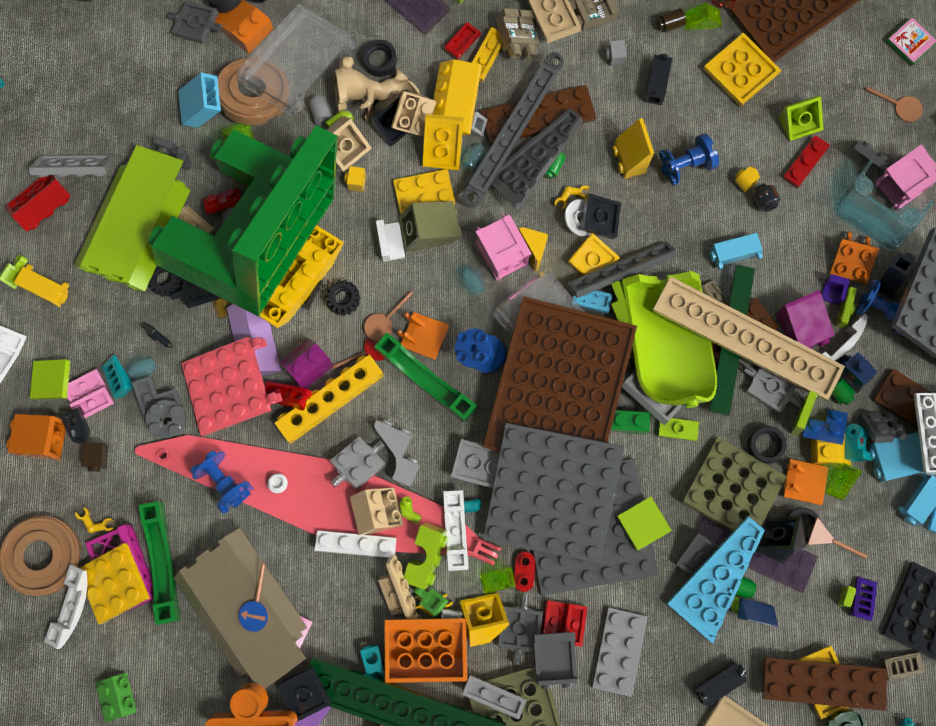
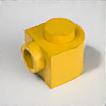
(747, 178)

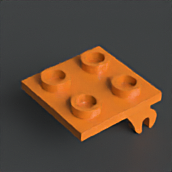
(854, 259)
(423, 335)
(805, 482)

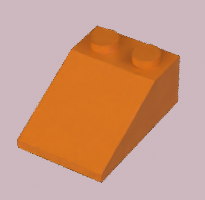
(245, 25)

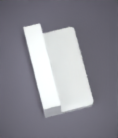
(390, 241)

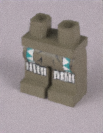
(594, 12)
(518, 33)

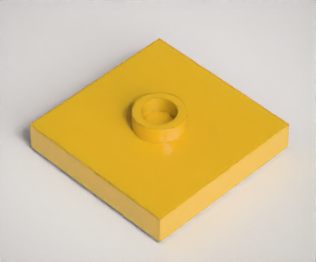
(592, 256)

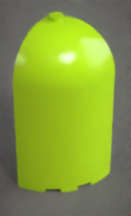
(669, 359)

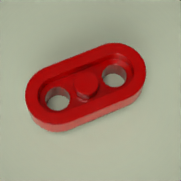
(522, 571)

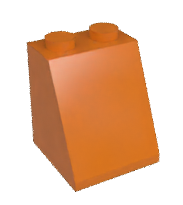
(36, 436)

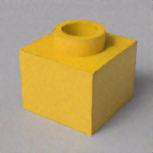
(355, 178)

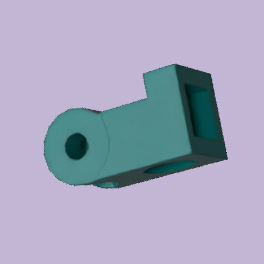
(856, 443)
(373, 661)

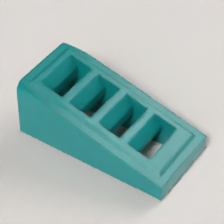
(122, 386)

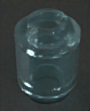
(473, 156)
(473, 281)
(142, 368)

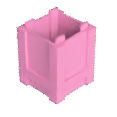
(908, 177)
(502, 247)

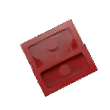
(564, 618)

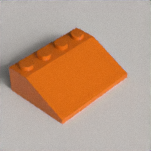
(425, 650)

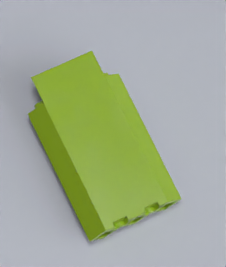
(137, 202)

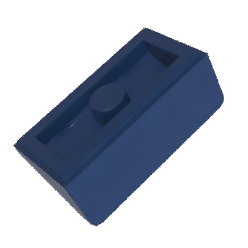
(757, 612)

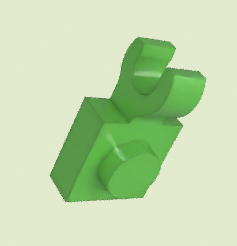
(431, 601)

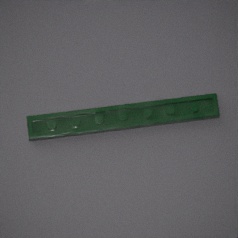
(728, 361)

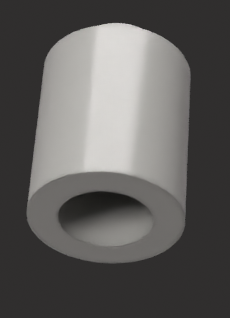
(320, 109)

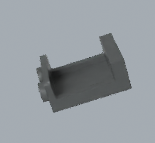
(555, 659)

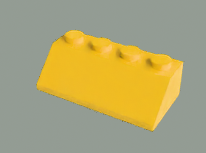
(457, 90)

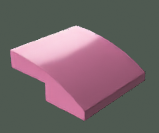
(89, 393)

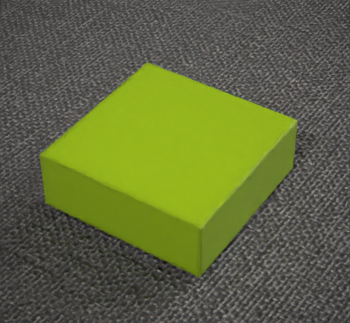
(846, 596)

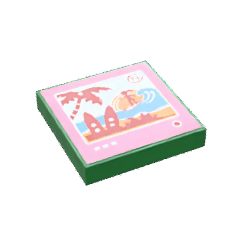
(911, 41)

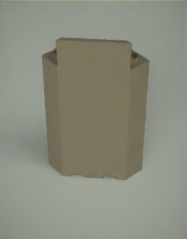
(219, 587)

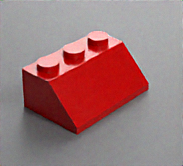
(37, 202)

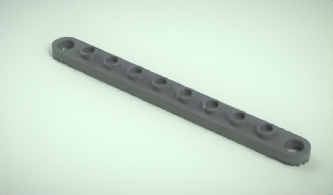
(513, 129)

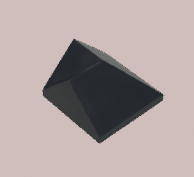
(382, 120)
(781, 537)

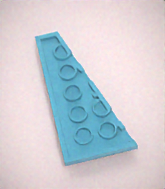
(711, 589)

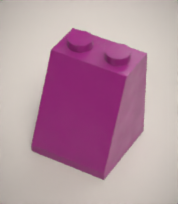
(806, 320)
(307, 363)

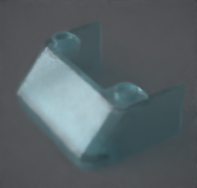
(874, 218)

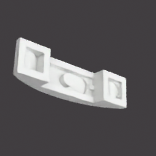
(855, 331)
(456, 532)
(72, 608)

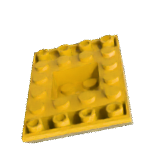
(302, 277)

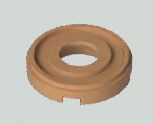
(241, 107)
(65, 548)

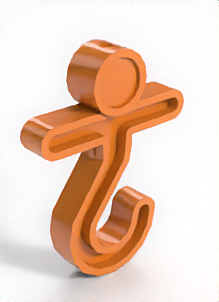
(248, 710)

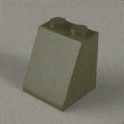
(429, 225)

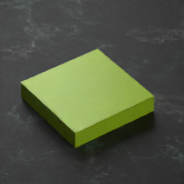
(50, 379)
(804, 413)
(644, 523)

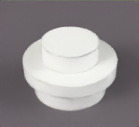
(277, 483)

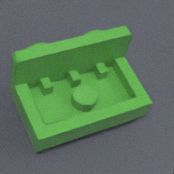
(115, 697)

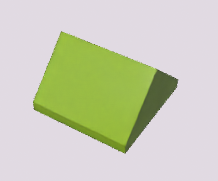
(802, 118)

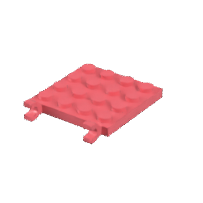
(227, 386)

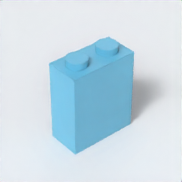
(199, 100)
(897, 458)

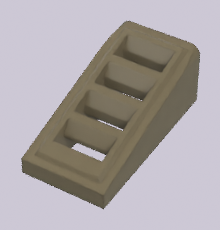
(886, 664)

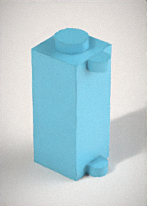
(736, 250)
(921, 502)

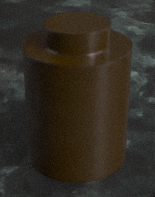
(671, 20)

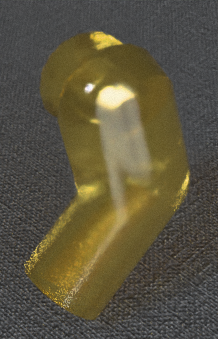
(220, 305)

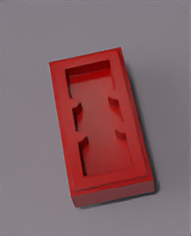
(462, 40)

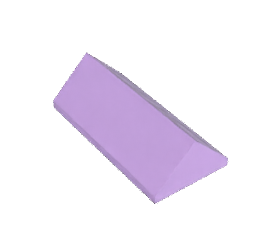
(249, 325)

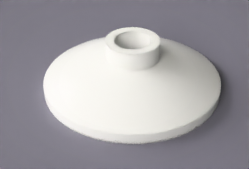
(572, 211)

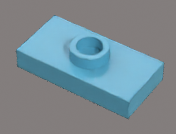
(595, 301)

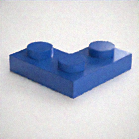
(829, 431)

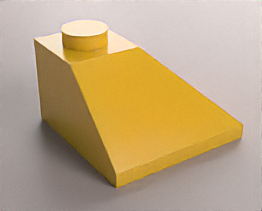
(828, 453)
(484, 618)

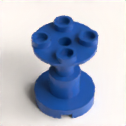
(698, 155)
(872, 299)
(480, 351)
(231, 492)

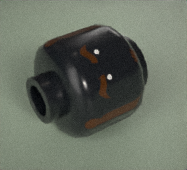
(766, 197)

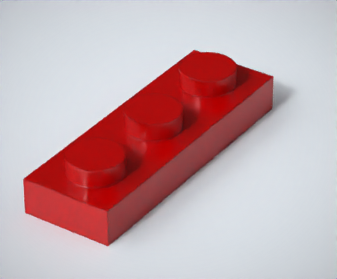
(806, 161)

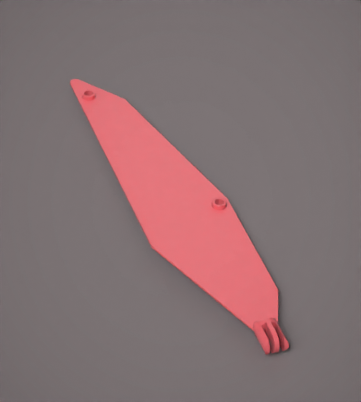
(309, 497)

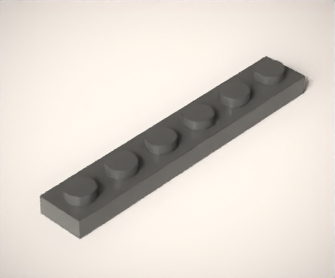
(621, 269)

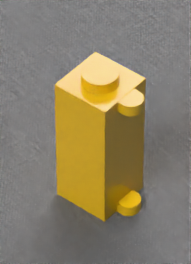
(42, 286)

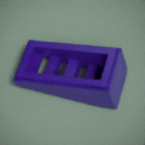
(868, 615)

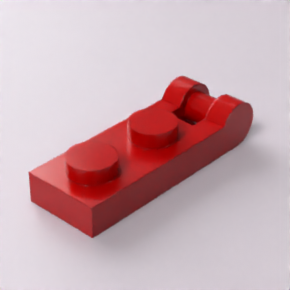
(289, 394)

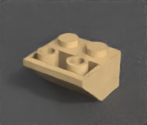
(412, 112)
(376, 510)

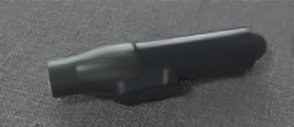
(155, 335)

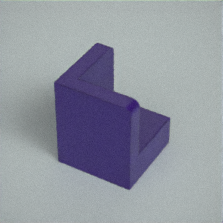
(835, 289)

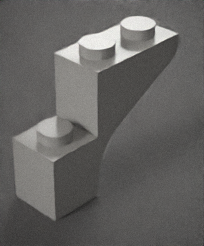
(398, 443)

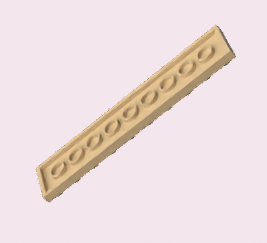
(748, 338)

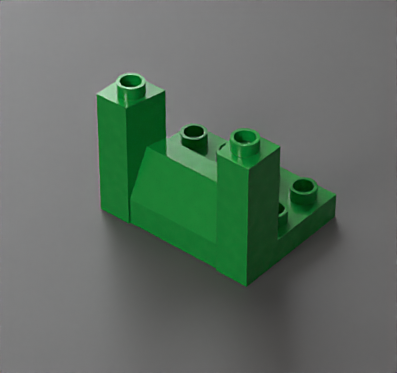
(265, 226)

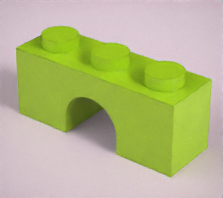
(432, 540)

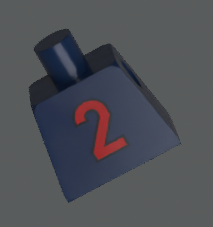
(857, 370)

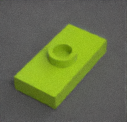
(846, 308)
(679, 429)

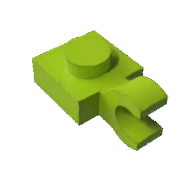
(11, 272)

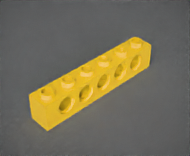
(325, 409)

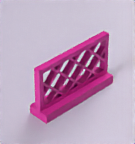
(127, 535)

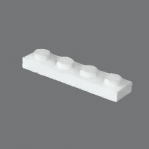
(355, 544)

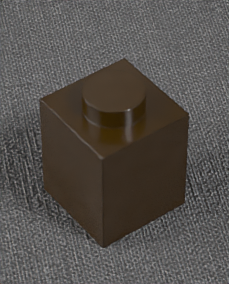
(94, 456)

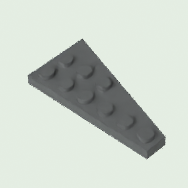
(530, 163)

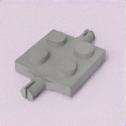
(771, 389)
(357, 463)

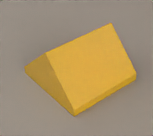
(536, 243)

